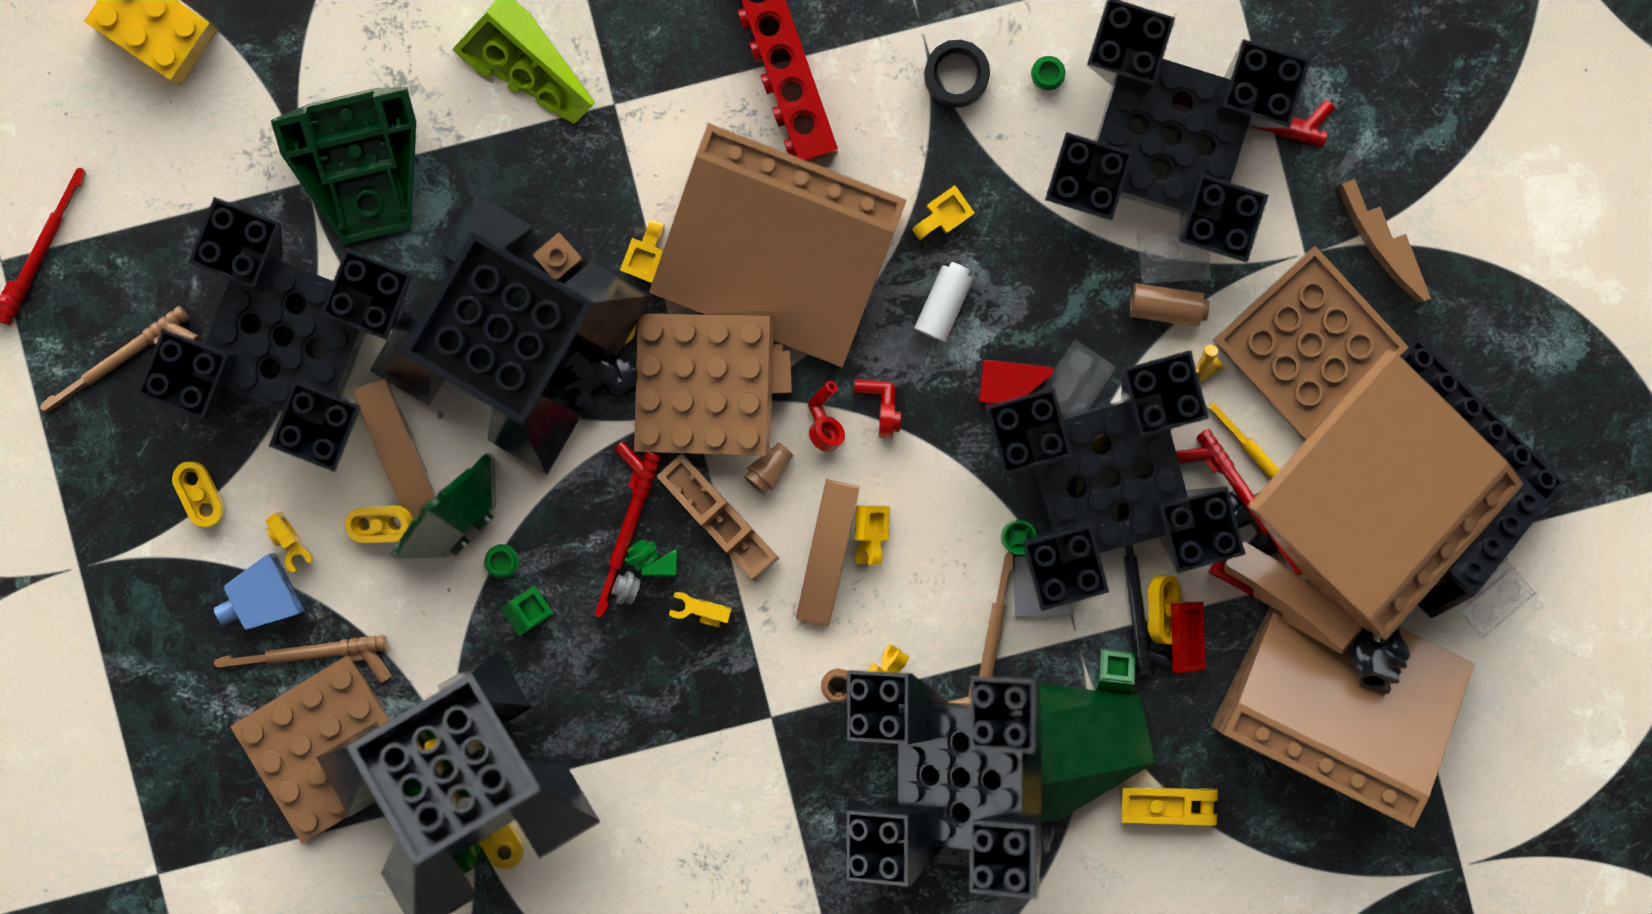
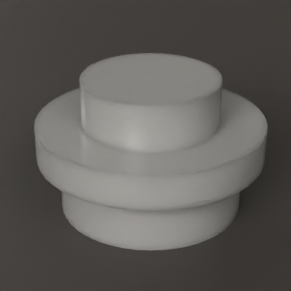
(626, 588)

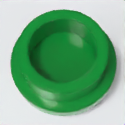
(1048, 73)
(641, 554)
(501, 561)

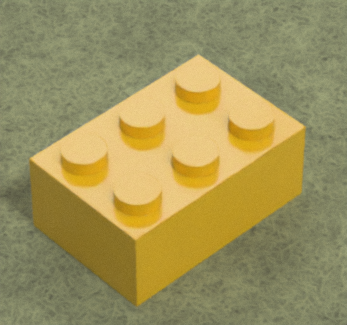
(156, 32)

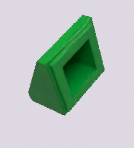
(665, 566)
(526, 610)
(1116, 672)

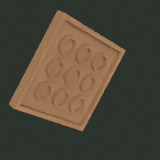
(1307, 341)
(704, 384)
(296, 729)

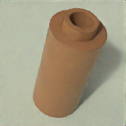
(1168, 305)

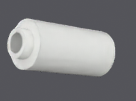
(944, 302)

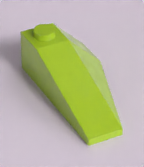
(516, 50)

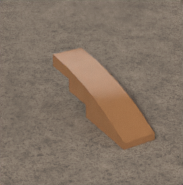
(1392, 253)
(395, 445)
(717, 517)
(827, 552)
(1296, 598)

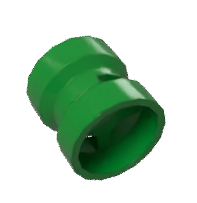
(1012, 528)

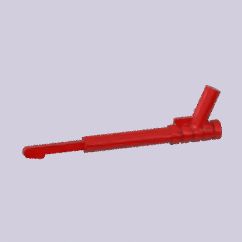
(1299, 129)
(16, 291)
(1219, 461)
(640, 482)

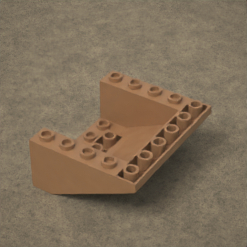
(778, 242)
(1385, 496)
(1313, 715)

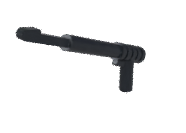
(1143, 644)

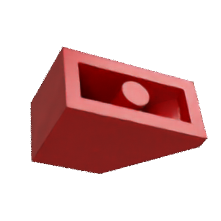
(1009, 380)

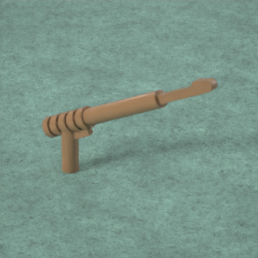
(149, 336)
(994, 628)
(357, 649)

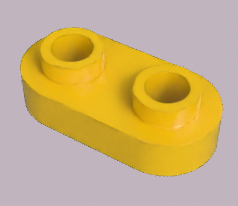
(195, 496)
(381, 523)
(1161, 593)
(503, 837)

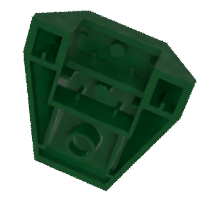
(355, 159)
(1088, 746)

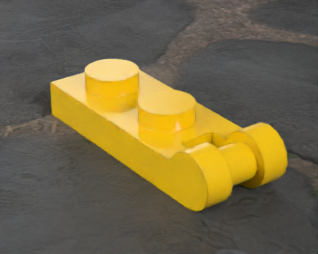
(1167, 806)

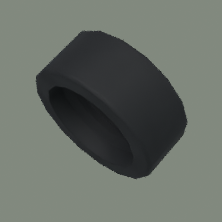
(954, 47)

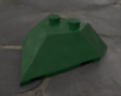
(452, 515)

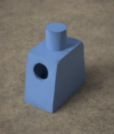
(259, 595)

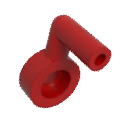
(889, 418)
(826, 431)

